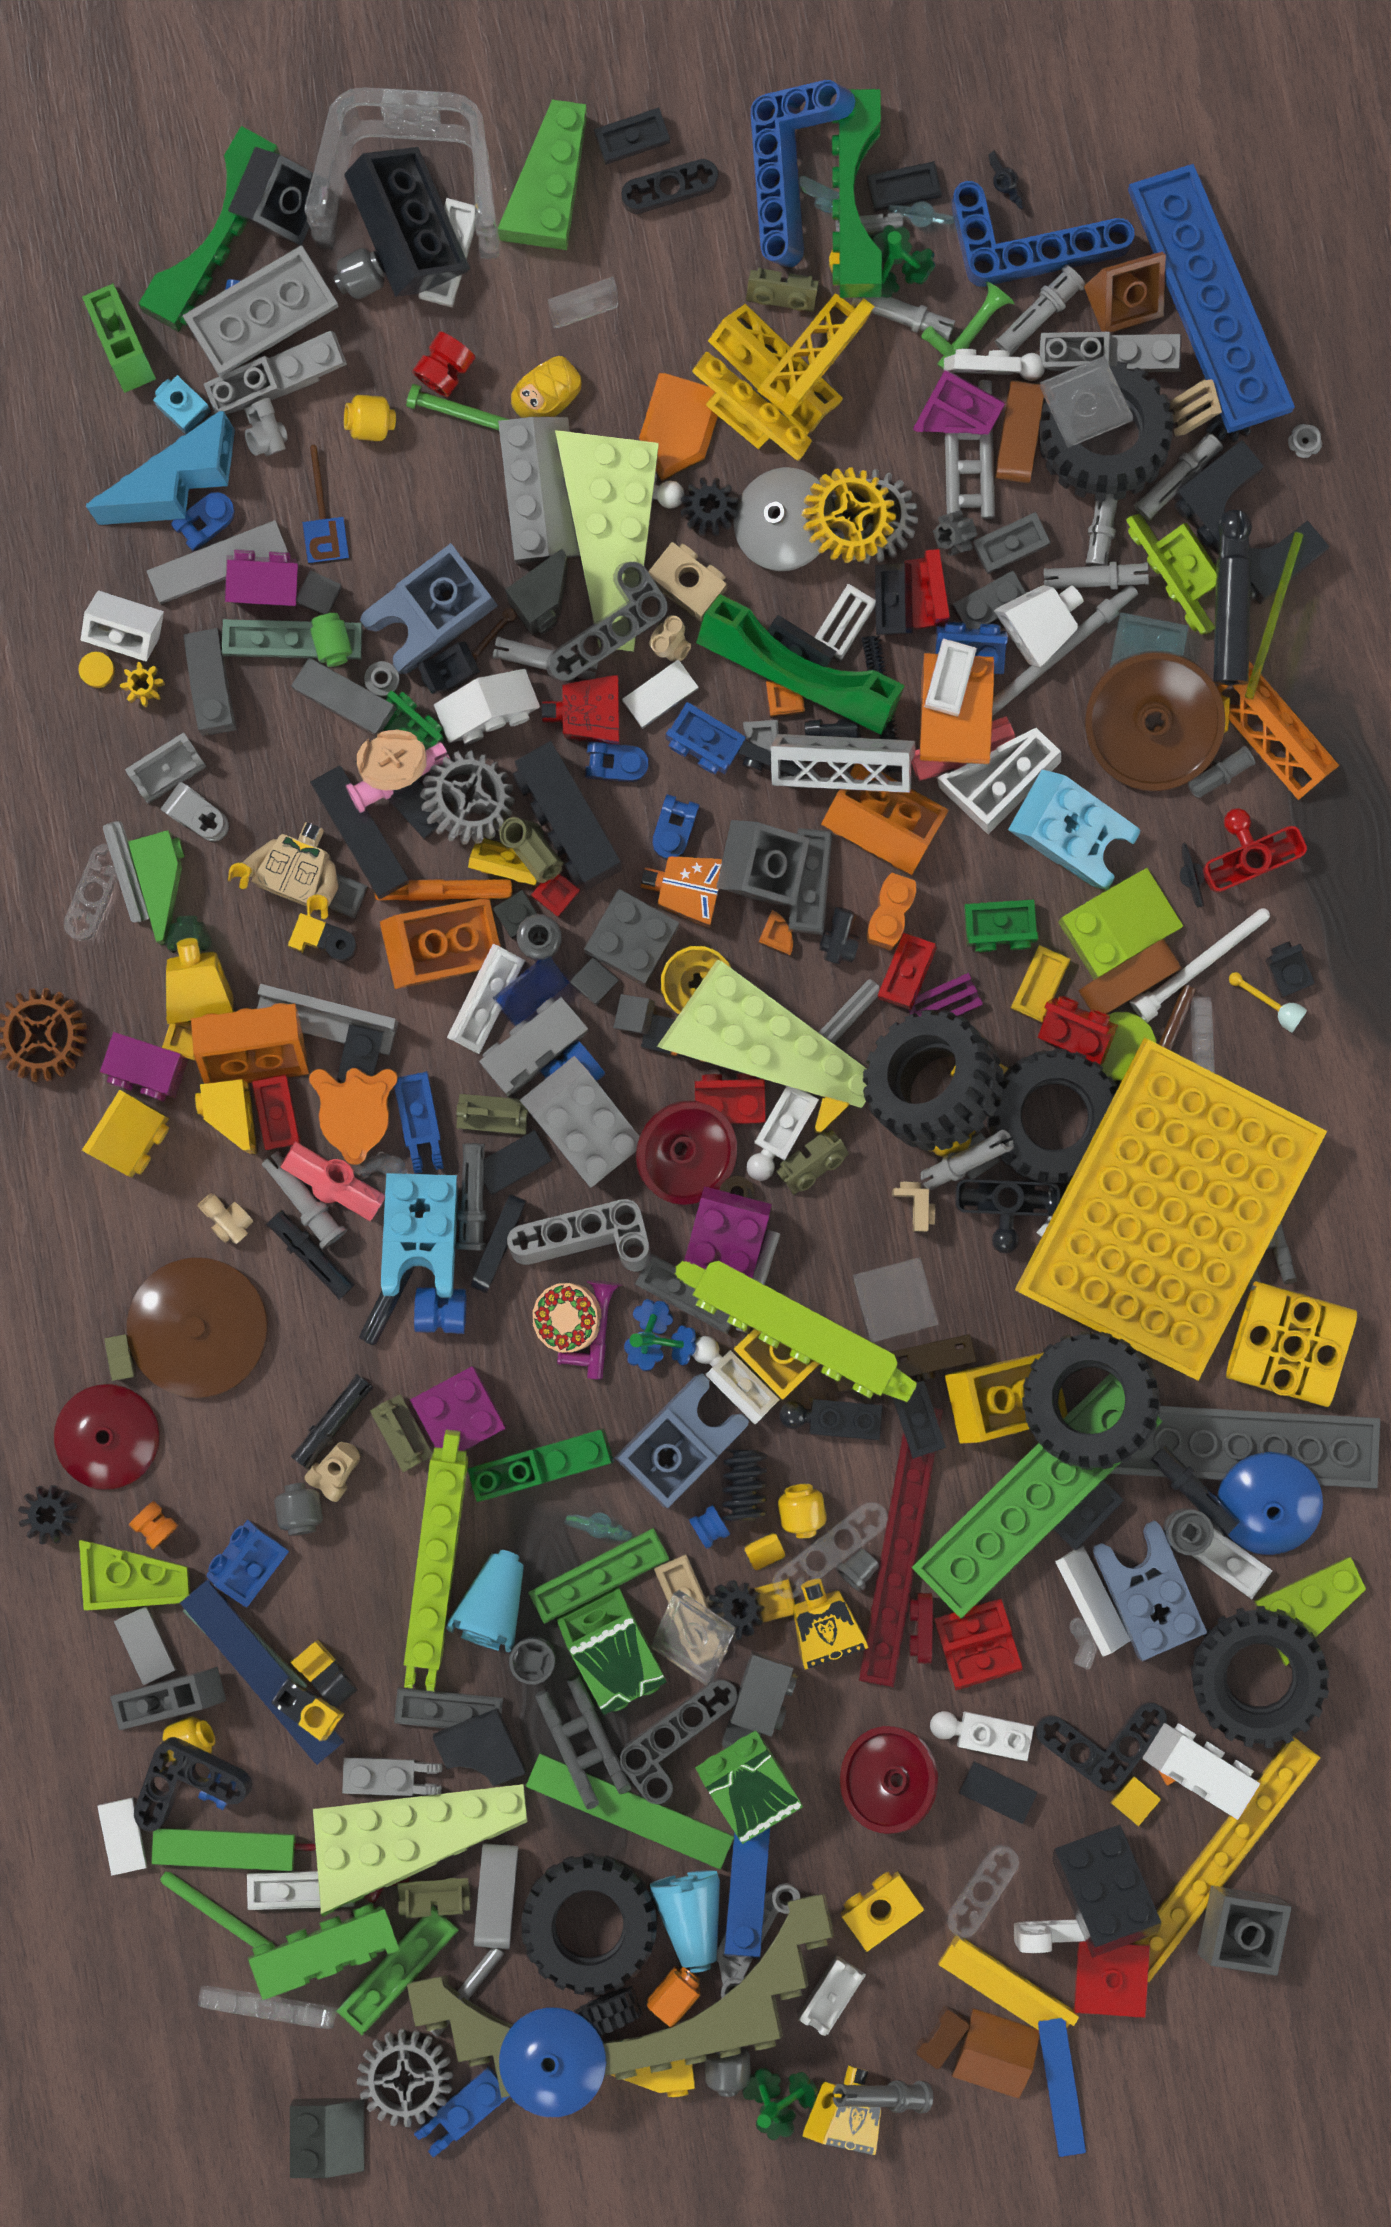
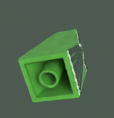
(611, 1651)
(749, 1786)

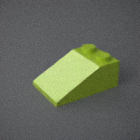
(1120, 923)

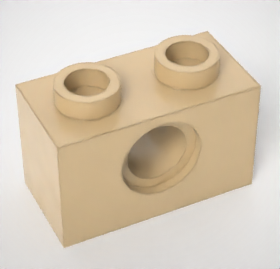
(693, 599)

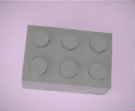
(582, 1121)

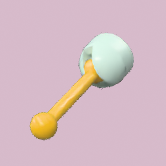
(1288, 1014)

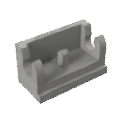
(165, 768)

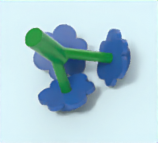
(646, 1346)

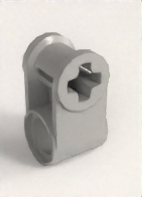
(192, 810)

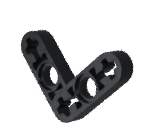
(1098, 1757)
(184, 1770)

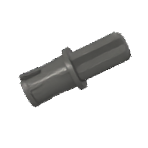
(1221, 772)

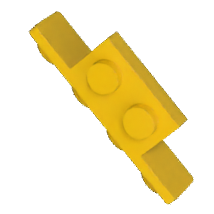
(747, 410)

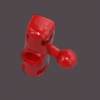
(1234, 862)

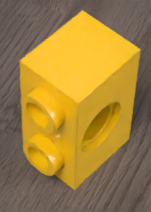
(872, 1929)

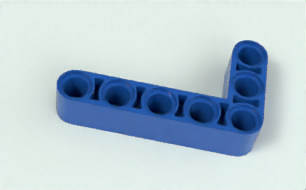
(783, 160)
(1029, 247)

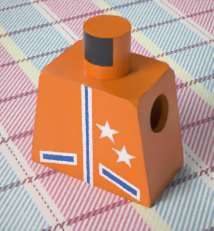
(686, 887)

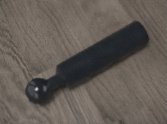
(1233, 600)

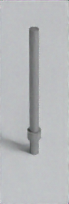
(1104, 613)

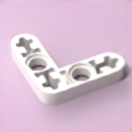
(1039, 1935)

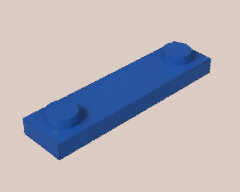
(747, 1896)

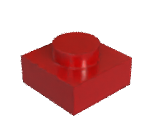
(556, 894)

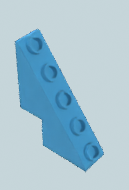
(162, 484)

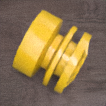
(681, 970)

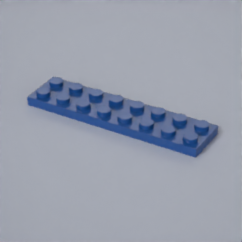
(1211, 298)

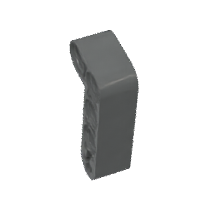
(603, 628)
(683, 1732)

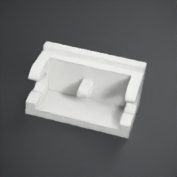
(831, 1995)

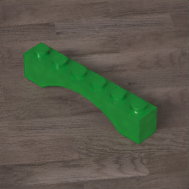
(859, 257)
(179, 287)
(738, 636)

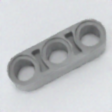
(496, 1896)

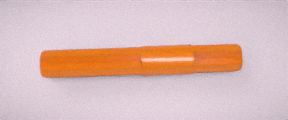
(452, 889)

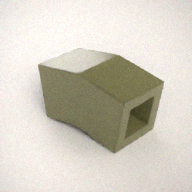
(119, 1357)

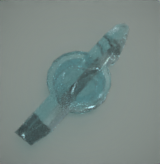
(820, 192)
(922, 214)
(598, 1526)

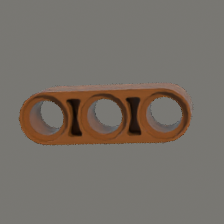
(1019, 432)
(1130, 978)

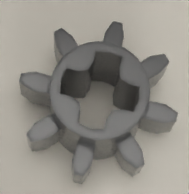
(955, 532)

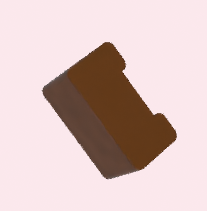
(942, 2038)

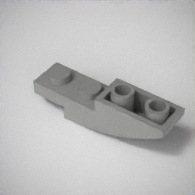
(1148, 352)
(276, 375)

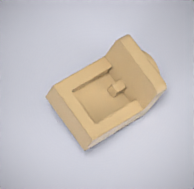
(922, 1211)

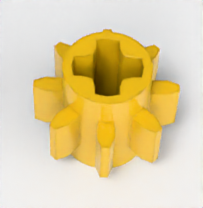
(143, 675)

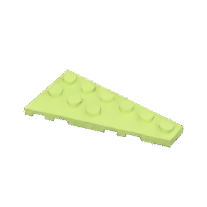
(611, 510)
(751, 1033)
(393, 1839)

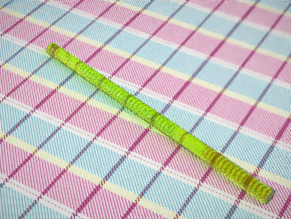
(1274, 615)

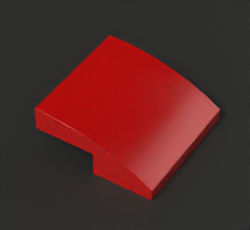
(978, 1645)

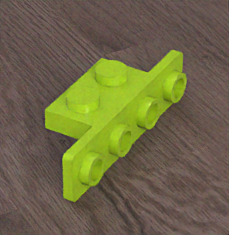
(1183, 566)

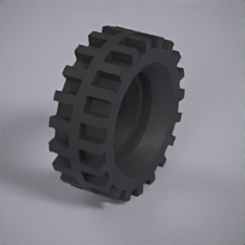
(1269, 1722)

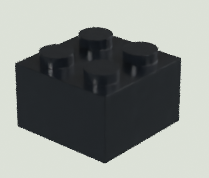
(274, 195)

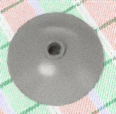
(782, 541)

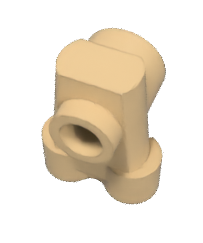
(669, 640)
(229, 1222)
(334, 1471)

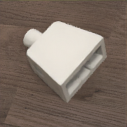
(1040, 621)

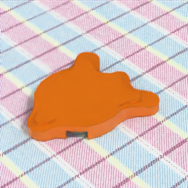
(354, 1112)

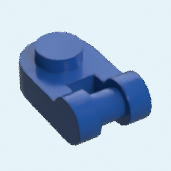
(214, 510)
(628, 766)
(669, 838)

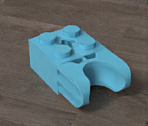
(1071, 827)
(423, 1240)

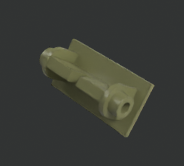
(797, 293)
(491, 1114)
(826, 1154)
(401, 1432)
(449, 1894)

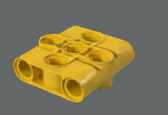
(1323, 1326)

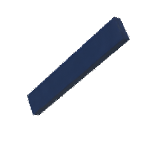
(251, 1661)

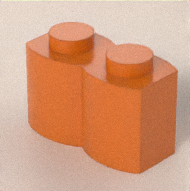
(889, 918)
(674, 1995)

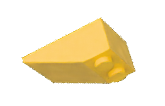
(127, 1134)
(989, 1399)

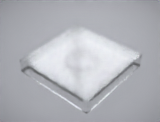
(583, 303)
(1086, 401)
(895, 1300)
(693, 1637)

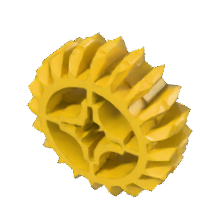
(851, 529)

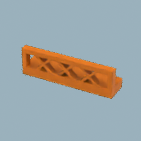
(1285, 728)

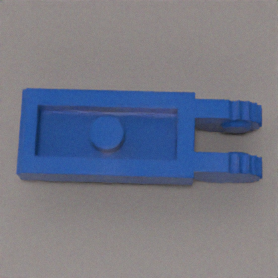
(418, 1118)
(464, 2110)

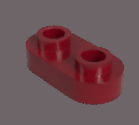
(921, 1643)

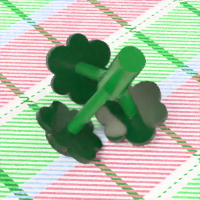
(894, 250)
(775, 2116)

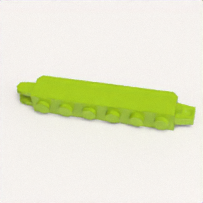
(797, 1328)
(436, 1560)

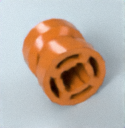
(153, 1525)

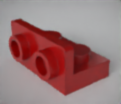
(928, 591)
(1077, 1029)
(738, 1100)

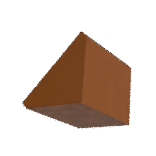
(1128, 292)
(997, 2053)

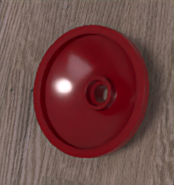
(704, 1160)
(131, 1431)
(871, 1775)

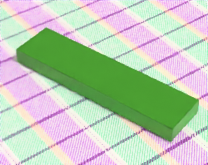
(598, 1575)
(223, 1849)
(397, 1970)

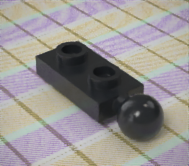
(834, 1418)

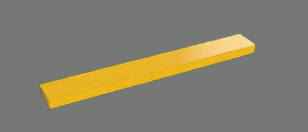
(1228, 1850)

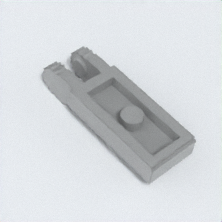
(387, 1776)

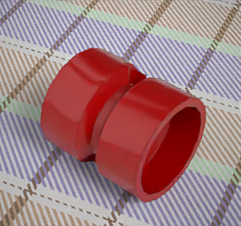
(443, 364)

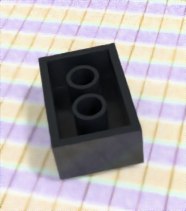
(1106, 1890)

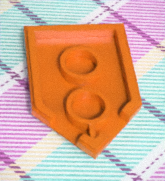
(679, 423)

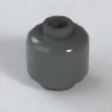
(360, 273)
(539, 925)
(298, 1510)
(728, 2073)

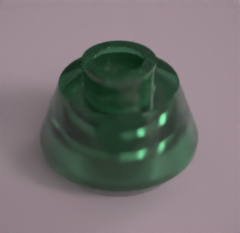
(187, 928)

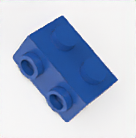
(705, 739)

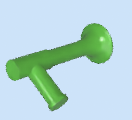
(994, 300)

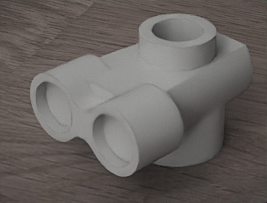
(266, 434)

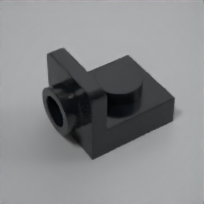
(1289, 969)

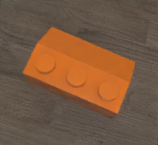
(885, 822)
(250, 1044)

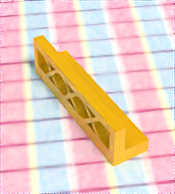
(748, 354)
(825, 356)
(1003, 1984)

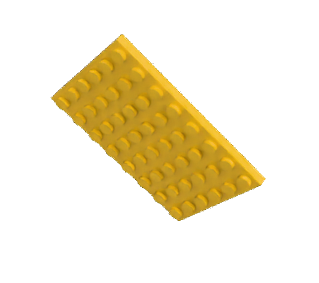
(1171, 1209)

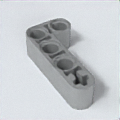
(578, 1240)

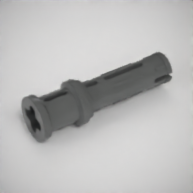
(471, 1212)
(895, 2096)

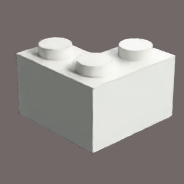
(487, 706)

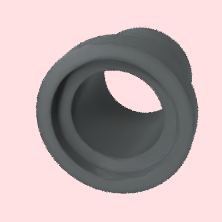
(858, 1569)

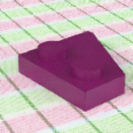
(959, 408)

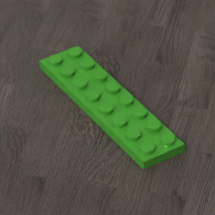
(1018, 1510)

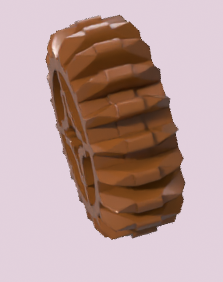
(63, 1056)

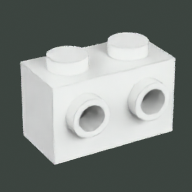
(121, 625)

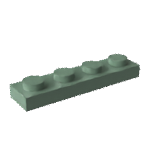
(279, 639)

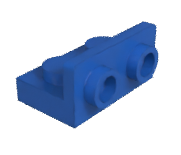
(988, 640)
(246, 1563)

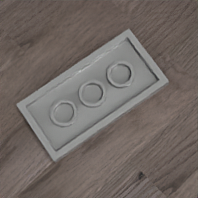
(260, 311)

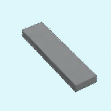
(209, 564)

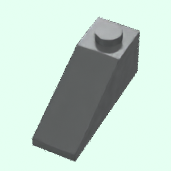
(209, 683)
(168, 1698)

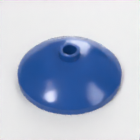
(1268, 1482)
(577, 2059)

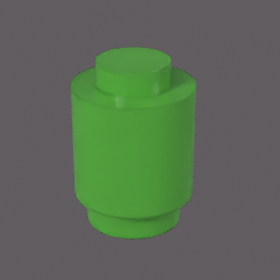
(330, 639)

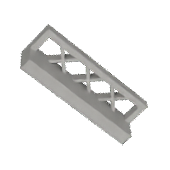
(842, 750)
(329, 1019)

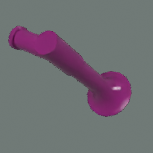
(595, 1358)

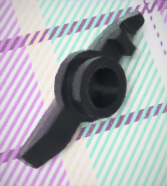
(1006, 180)
(1192, 875)

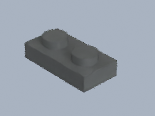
(1011, 543)
(980, 605)

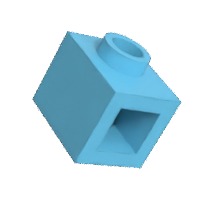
(181, 404)

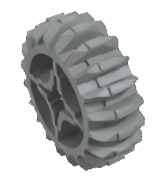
(900, 529)
(479, 800)
(389, 2079)

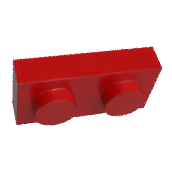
(907, 971)
(276, 1112)

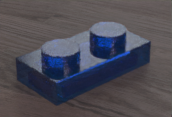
(530, 990)

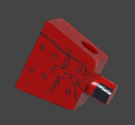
(587, 710)

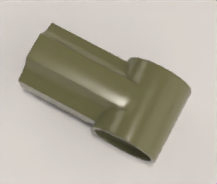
(532, 848)

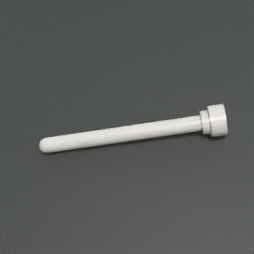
(1147, 1004)

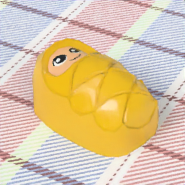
(546, 389)

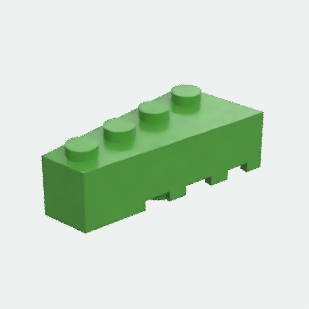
(546, 188)
(322, 1951)

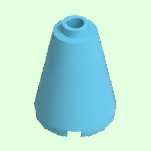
(491, 1603)
(690, 1916)

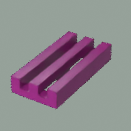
(970, 991)

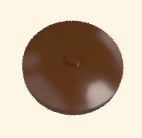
(1155, 720)
(197, 1327)

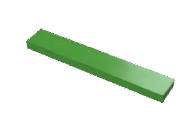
(634, 1813)

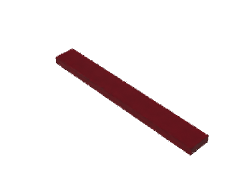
(896, 1564)

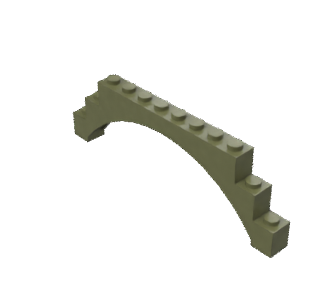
(738, 2020)

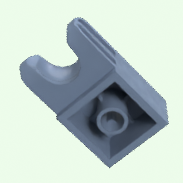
(420, 606)
(690, 1440)
(1142, 1587)

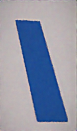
(1061, 2087)

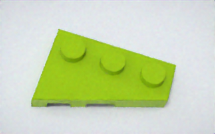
(129, 1579)
(1317, 1597)

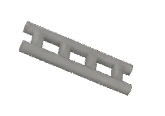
(984, 467)

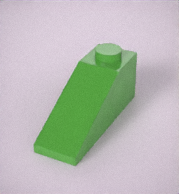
(118, 338)
(159, 875)

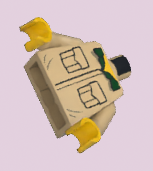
(292, 870)

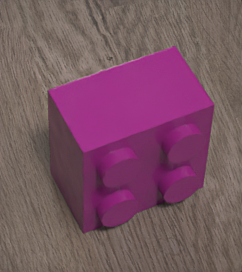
(261, 579)
(143, 1065)
(728, 1231)
(460, 1406)

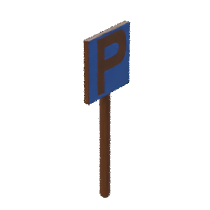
(324, 537)

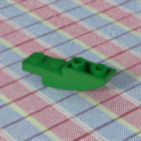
(540, 1465)

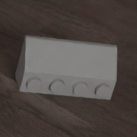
(537, 489)

